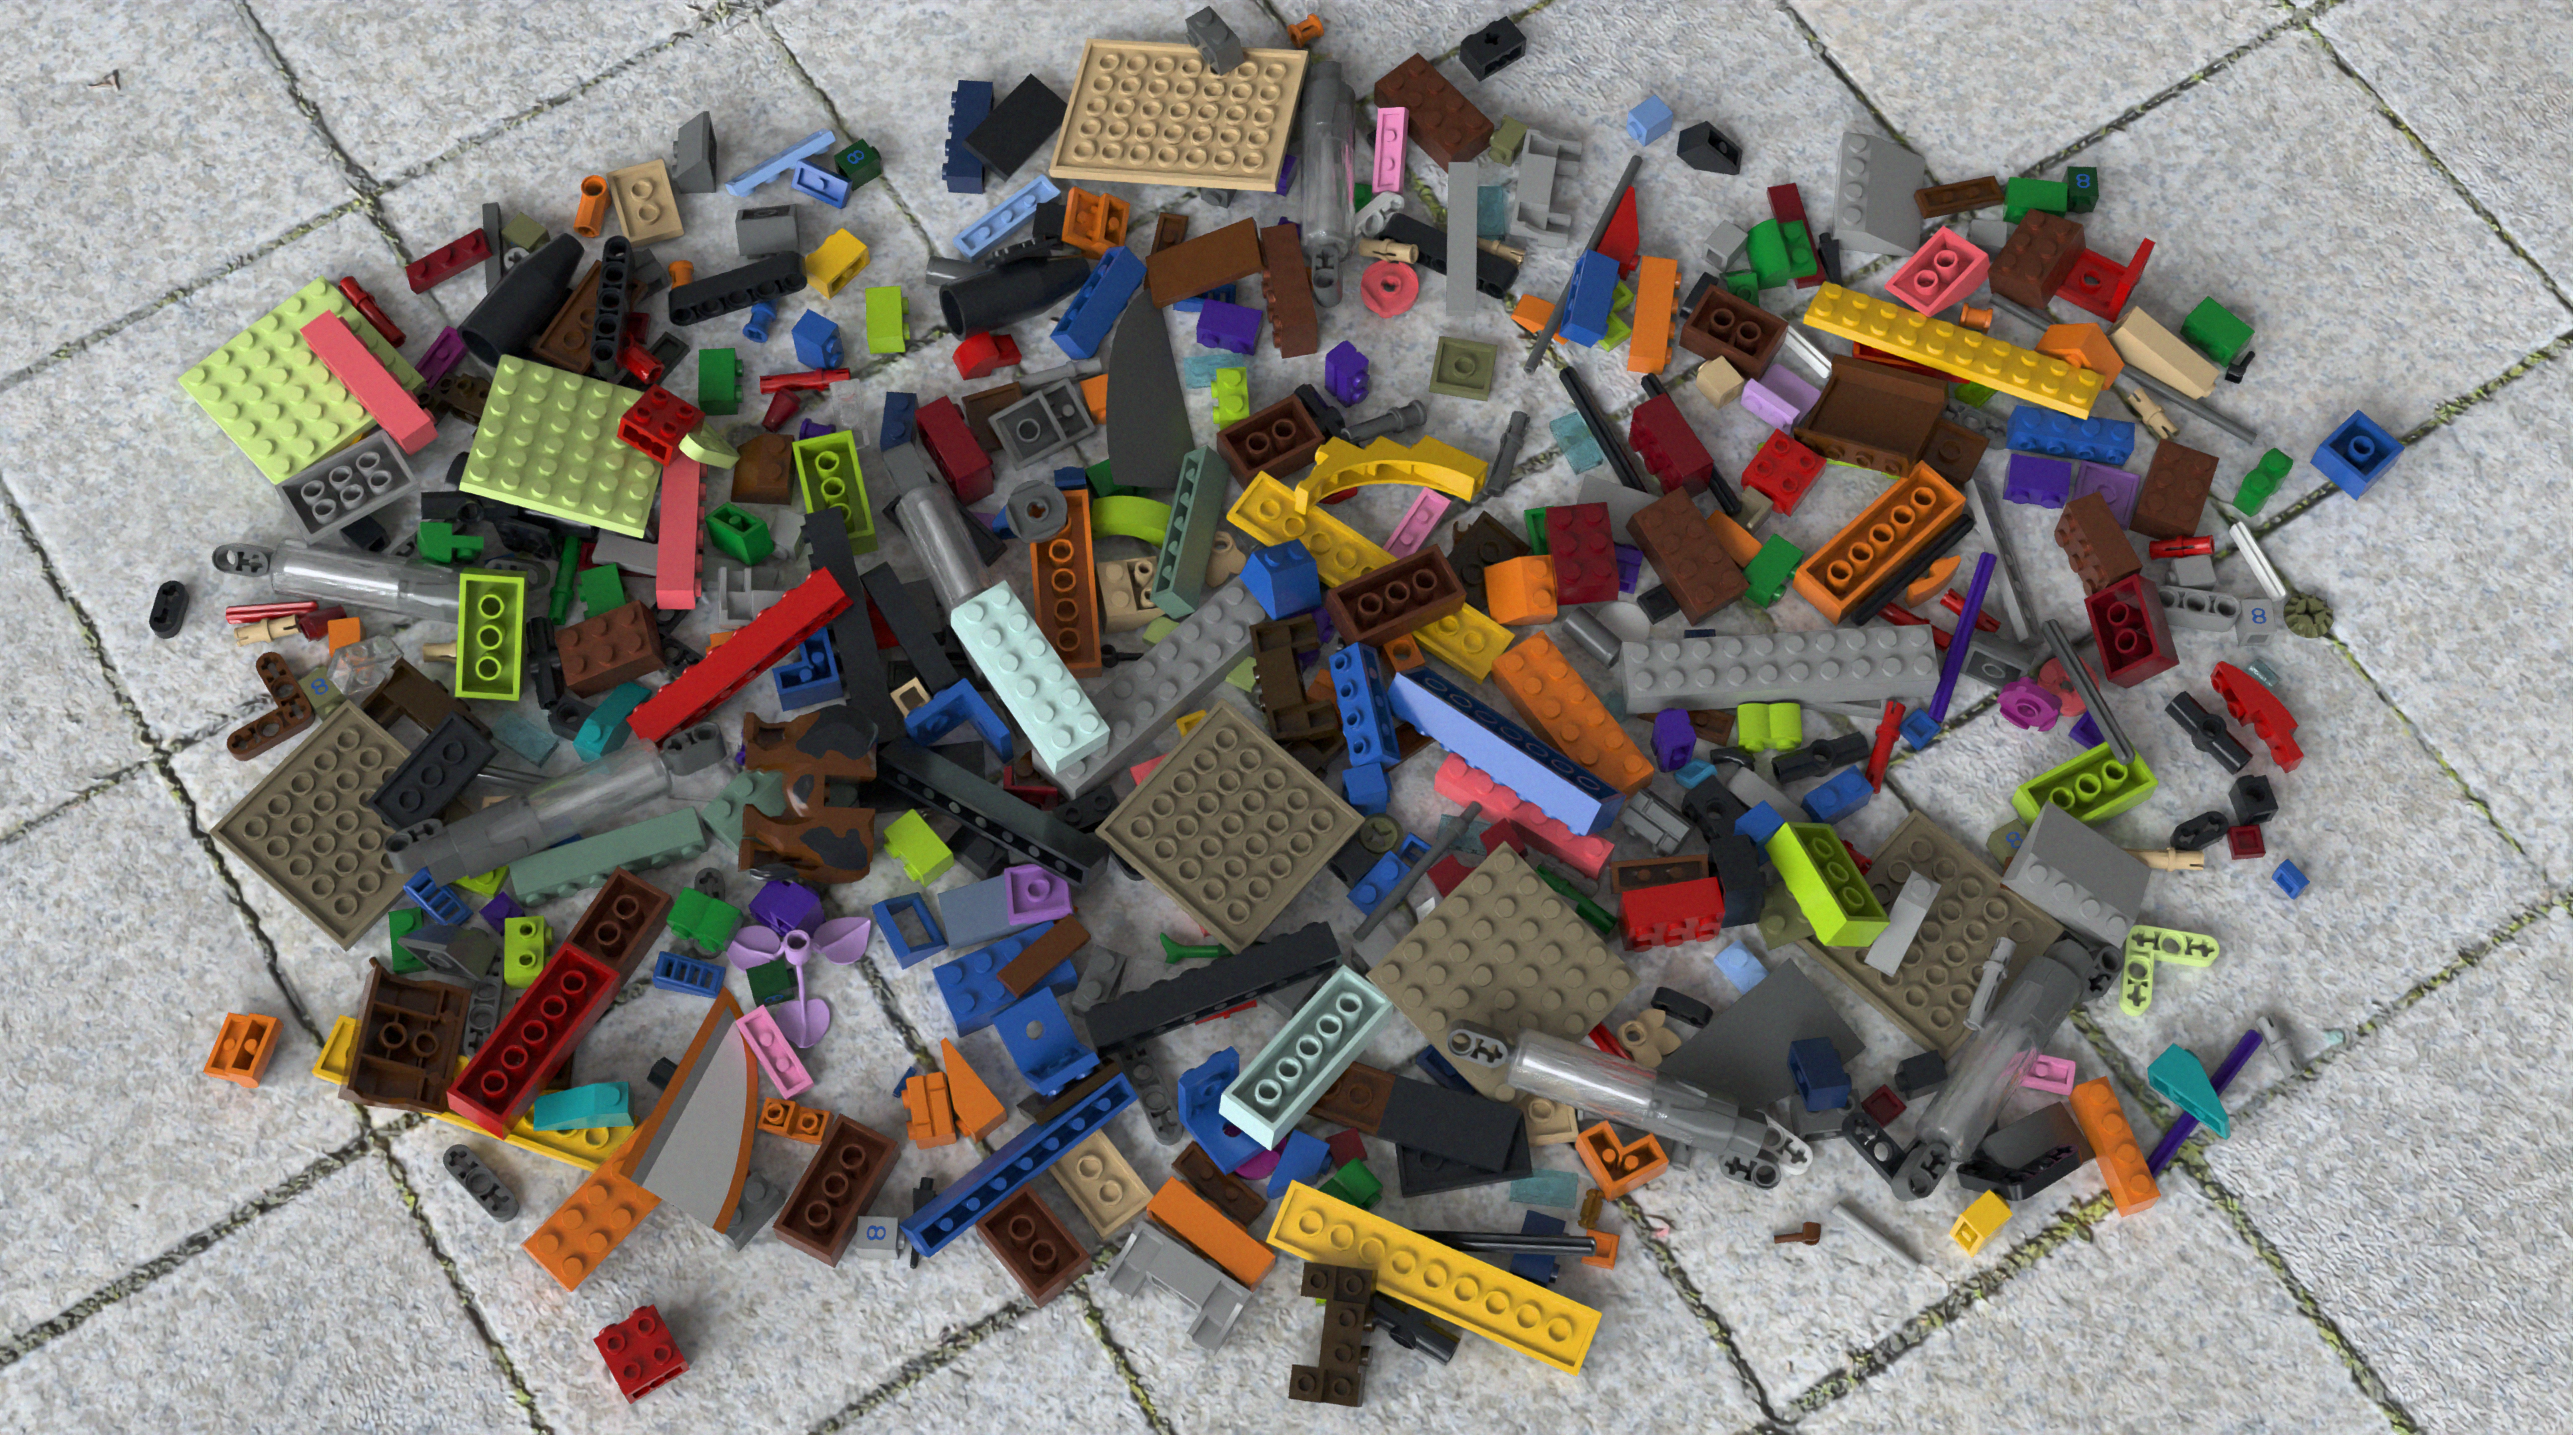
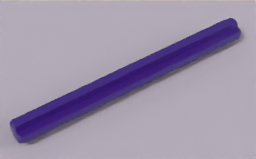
(1962, 636)
(2219, 1082)

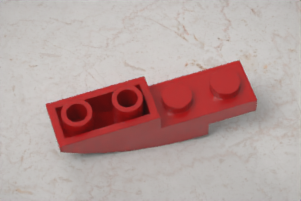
(2253, 703)

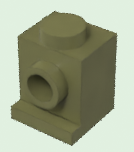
(1508, 141)

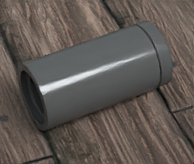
(944, 270)
(1593, 637)

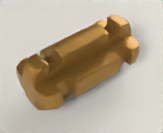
(1591, 1209)

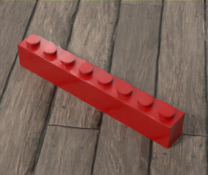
(741, 658)

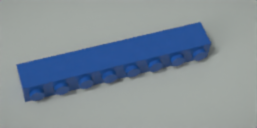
(1013, 1166)

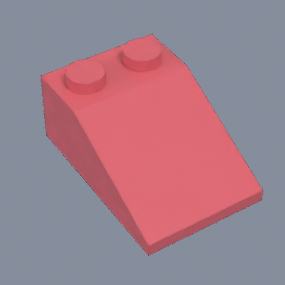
(1940, 273)

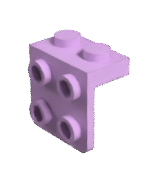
(1780, 398)

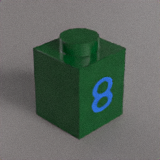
(858, 163)
(2082, 189)
(771, 983)

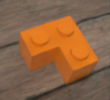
(2083, 347)
(1619, 1168)

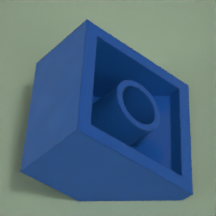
(1283, 579)

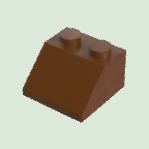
(765, 470)

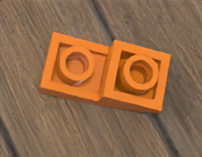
(1534, 314)
(1737, 541)
(1938, 578)
(795, 1122)

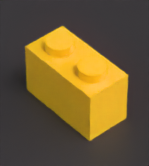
(836, 263)
(1981, 1222)

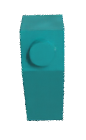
(607, 725)
(2183, 1081)
(586, 1107)

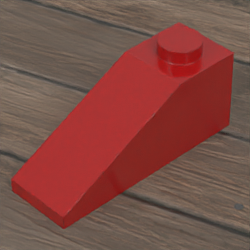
(1622, 236)

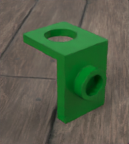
(1742, 284)

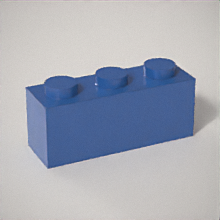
(1590, 298)

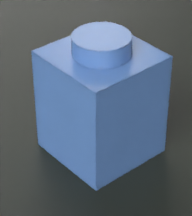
(1649, 120)

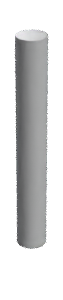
(1876, 1237)

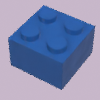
(2357, 455)

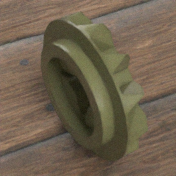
(2301, 624)
(1385, 826)

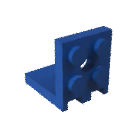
(951, 709)
(1053, 1055)
(1199, 1111)

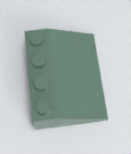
(725, 813)

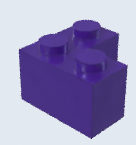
(788, 908)

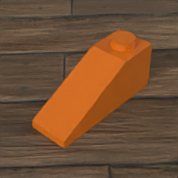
(974, 1104)

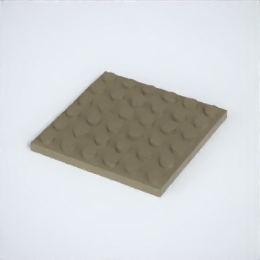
(1230, 827)
(317, 836)
(1957, 936)
(1506, 959)

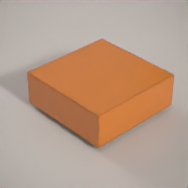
(1606, 1249)

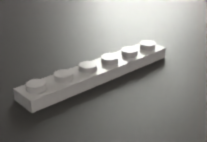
(2006, 570)

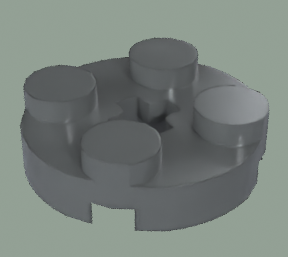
(1031, 528)

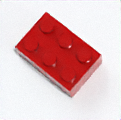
(1670, 914)

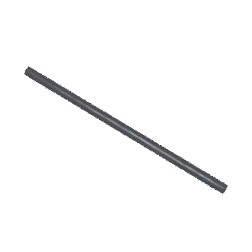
(1593, 244)
(2138, 376)

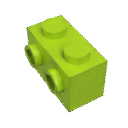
(886, 319)
(1232, 396)
(918, 848)
(526, 949)

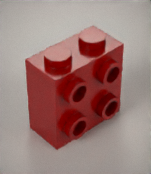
(659, 424)
(1784, 472)
(641, 1353)

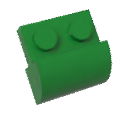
(1779, 253)
(439, 545)

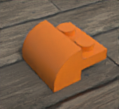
(1094, 222)
(244, 1048)

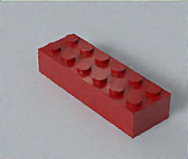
(534, 1041)

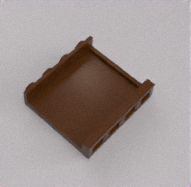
(1874, 416)

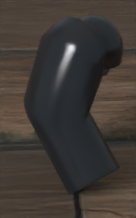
(1734, 755)

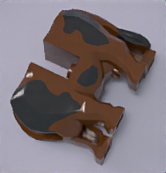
(808, 838)

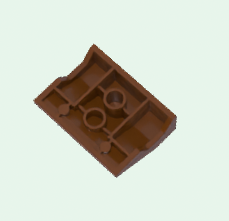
(404, 1043)

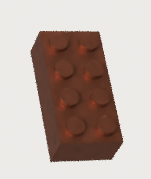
(1439, 115)
(1287, 292)
(1687, 556)
(1396, 599)
(836, 1190)

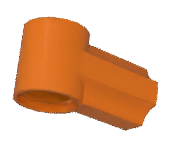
(592, 207)

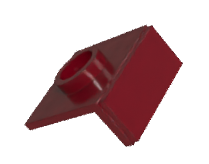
(1040, 797)

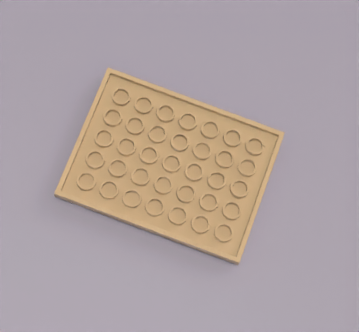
(1174, 121)

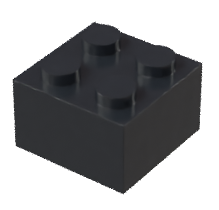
(1738, 878)

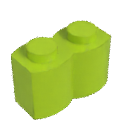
(1768, 726)

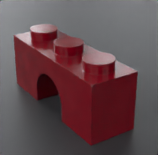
(1450, 873)

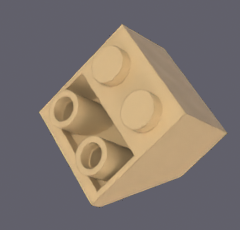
(1125, 592)

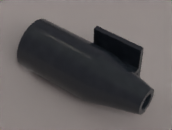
(1018, 288)
(522, 301)
(531, 529)

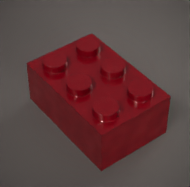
(1670, 447)
(955, 450)
(1582, 553)
(2131, 631)

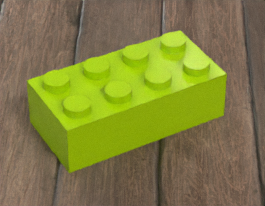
(833, 478)
(491, 634)
(2088, 787)
(1827, 884)

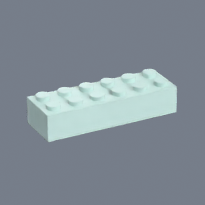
(1030, 677)
(1306, 1057)

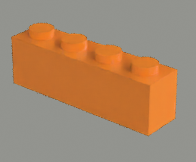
(1652, 315)
(2114, 1146)
(1211, 1234)

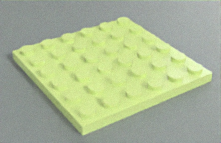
(278, 393)
(556, 448)

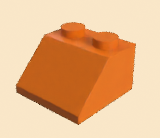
(1521, 591)

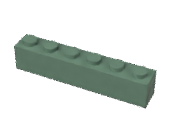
(1190, 532)
(593, 860)

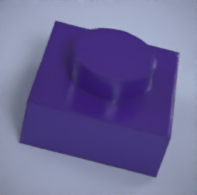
(2087, 732)
(499, 909)

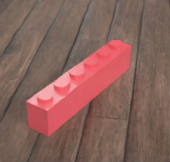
(369, 382)
(681, 534)
(1549, 836)

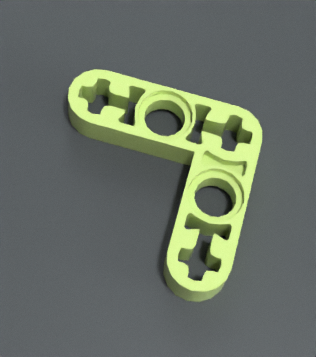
(709, 448)
(2146, 955)

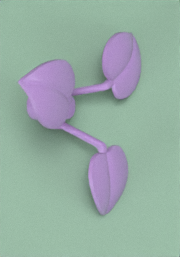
(842, 941)

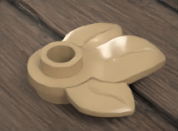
(1224, 561)
(1653, 1038)

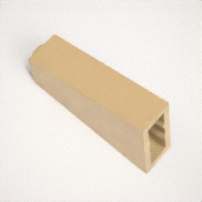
(2161, 354)

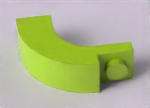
(1130, 517)

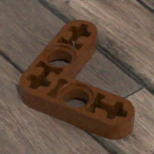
(283, 716)

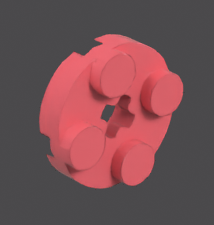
(1389, 303)
(2051, 678)

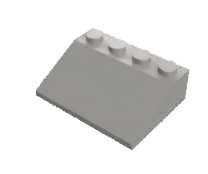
(1876, 196)
(346, 486)
(2078, 877)

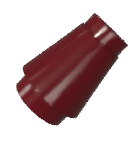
(781, 410)
(315, 623)

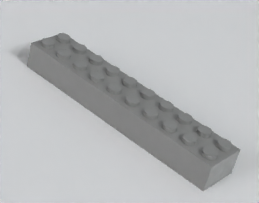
(1779, 668)
(1164, 686)

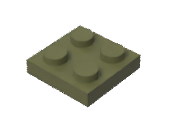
(1463, 368)
(1782, 918)

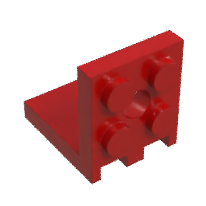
(2113, 279)

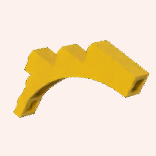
(1385, 461)

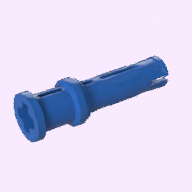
(762, 316)

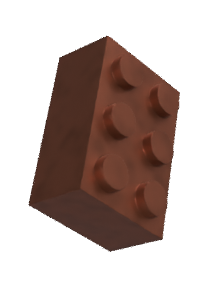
(2037, 259)
(1735, 330)
(1272, 440)
(2173, 492)
(2095, 543)
(610, 649)
(622, 922)
(1033, 1245)

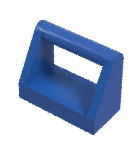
(907, 956)

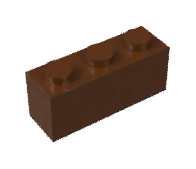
(1655, 872)

